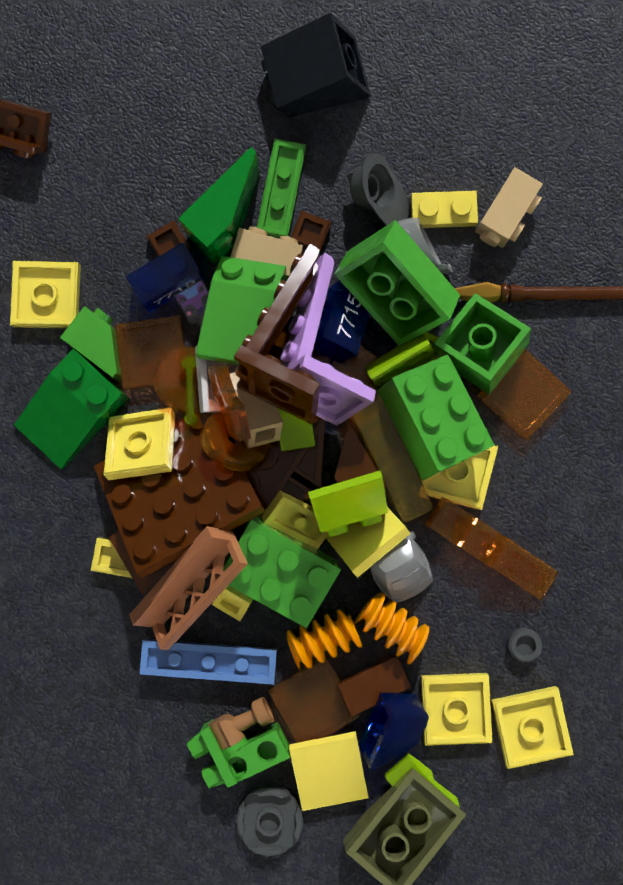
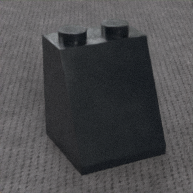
(314, 68)

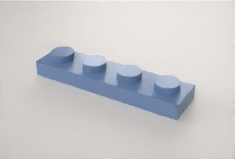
(209, 662)

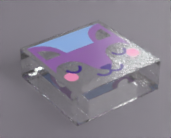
(193, 301)

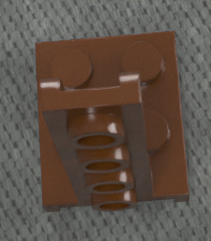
(265, 374)

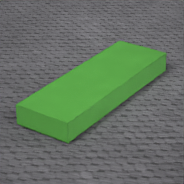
(281, 188)

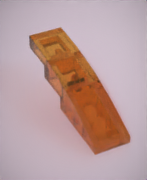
(491, 548)

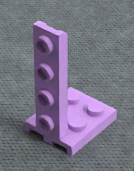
(338, 393)

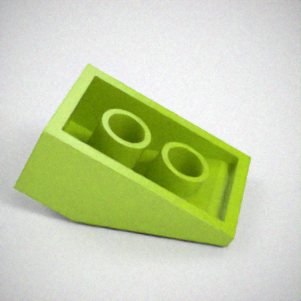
(349, 502)

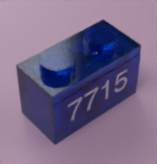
(164, 277)
(341, 324)

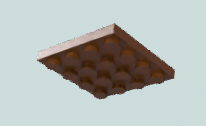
(170, 509)

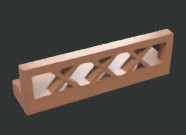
(188, 578)

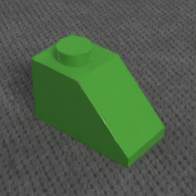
(95, 339)

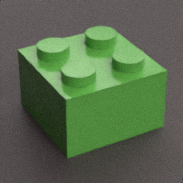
(483, 342)

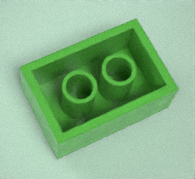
(397, 284)
(435, 416)
(283, 571)

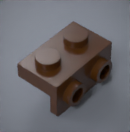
(23, 128)

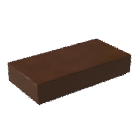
(364, 688)

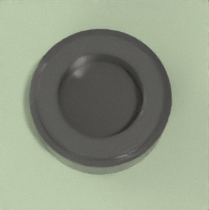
(524, 644)

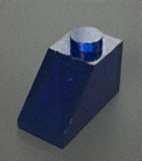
(392, 728)

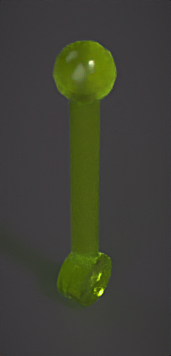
(189, 363)

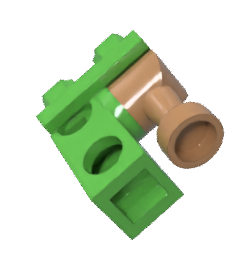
(232, 753)

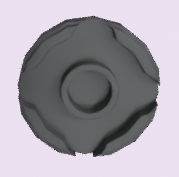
(269, 820)

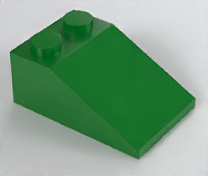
(222, 209)
(70, 408)

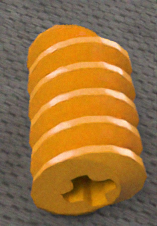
(394, 626)
(323, 639)

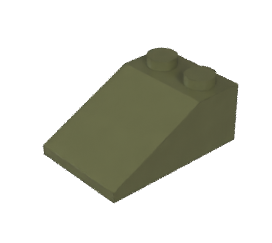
(403, 830)

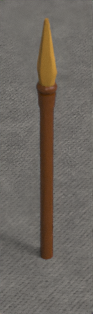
(512, 293)

